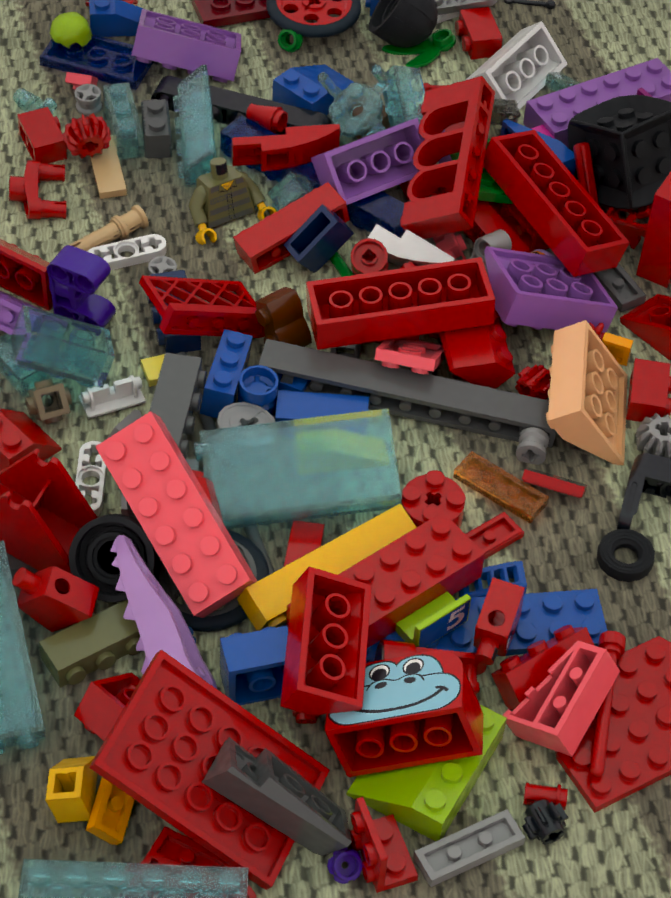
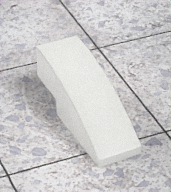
(409, 248)

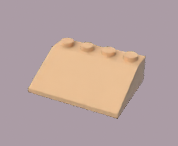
(587, 393)

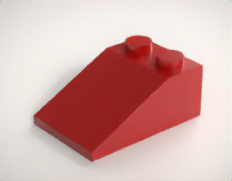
(652, 323)

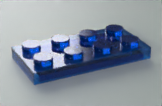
(100, 58)

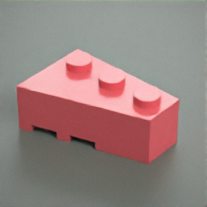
(566, 700)

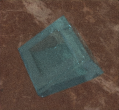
(557, 81)

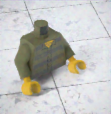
(224, 197)

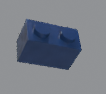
(318, 238)

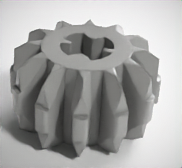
(655, 436)

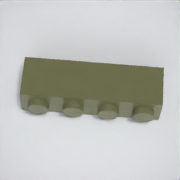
(90, 645)

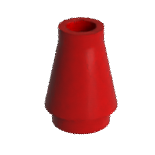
(269, 117)

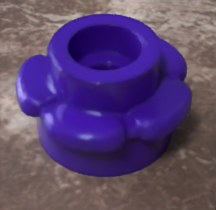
(353, 869)

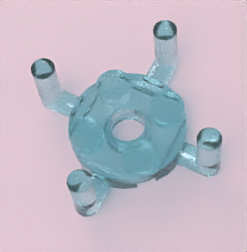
(354, 96)

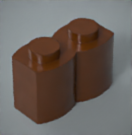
(283, 317)

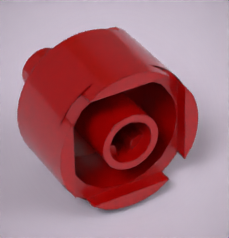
(431, 495)

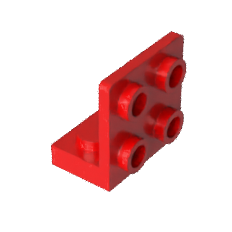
(382, 848)

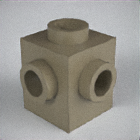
(59, 403)

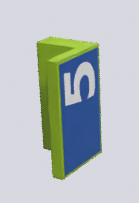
(434, 620)

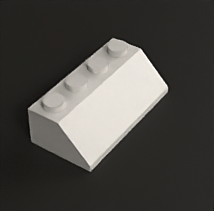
(522, 65)

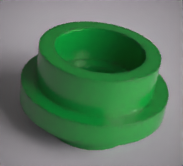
(284, 42)

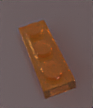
(501, 487)

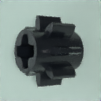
(545, 821)

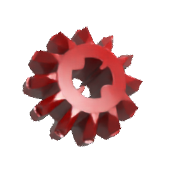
(87, 136)

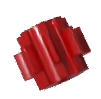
(534, 382)

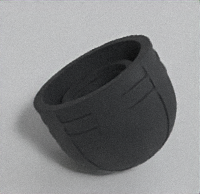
(404, 21)
(92, 558)

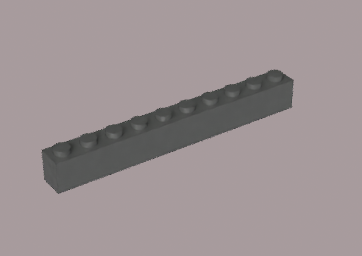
(409, 393)

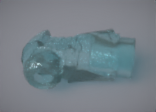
(28, 102)

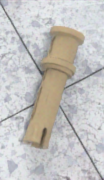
(117, 228)

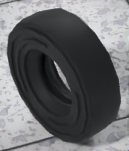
(627, 539)

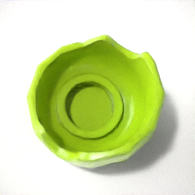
(70, 29)

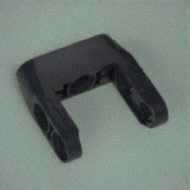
(648, 475)

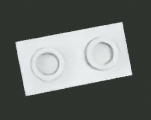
(108, 399)

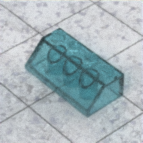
(194, 125)

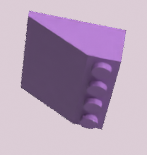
(187, 45)
(543, 293)

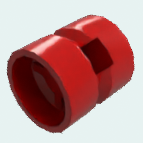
(368, 257)

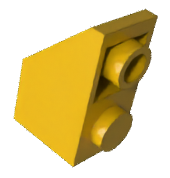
(71, 789)

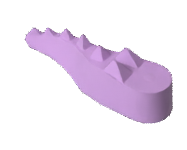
(155, 613)

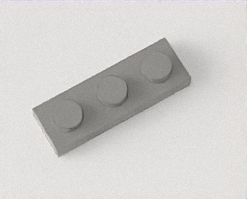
(469, 848)

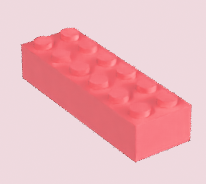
(176, 515)

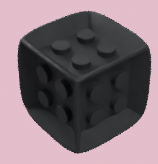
(627, 148)

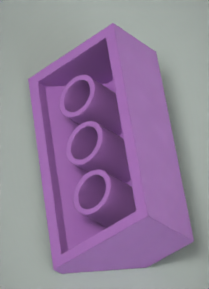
(371, 162)

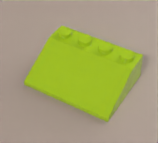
(431, 793)

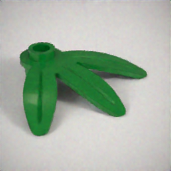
(429, 50)

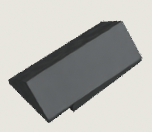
(279, 798)

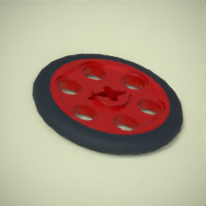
(314, 10)

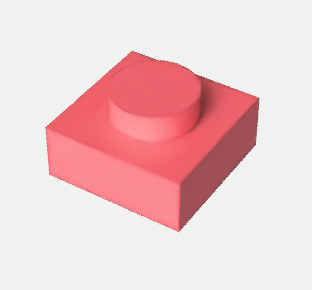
(79, 79)

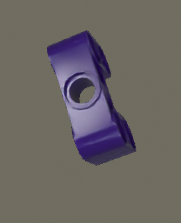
(73, 280)

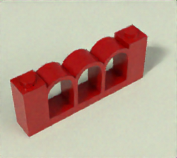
(443, 107)

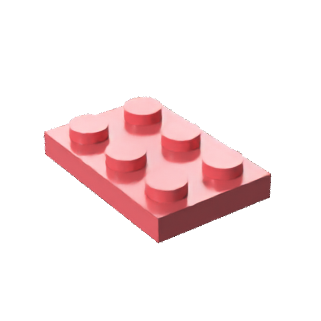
(418, 355)

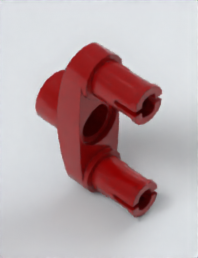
(26, 190)

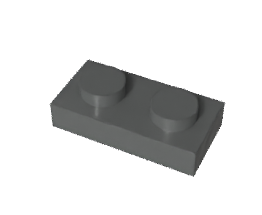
(621, 288)

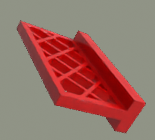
(197, 315)

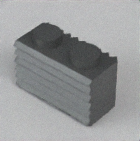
(156, 128)

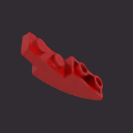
(286, 150)

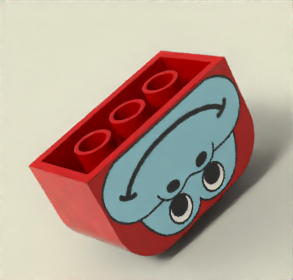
(411, 715)

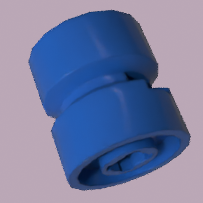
(259, 387)

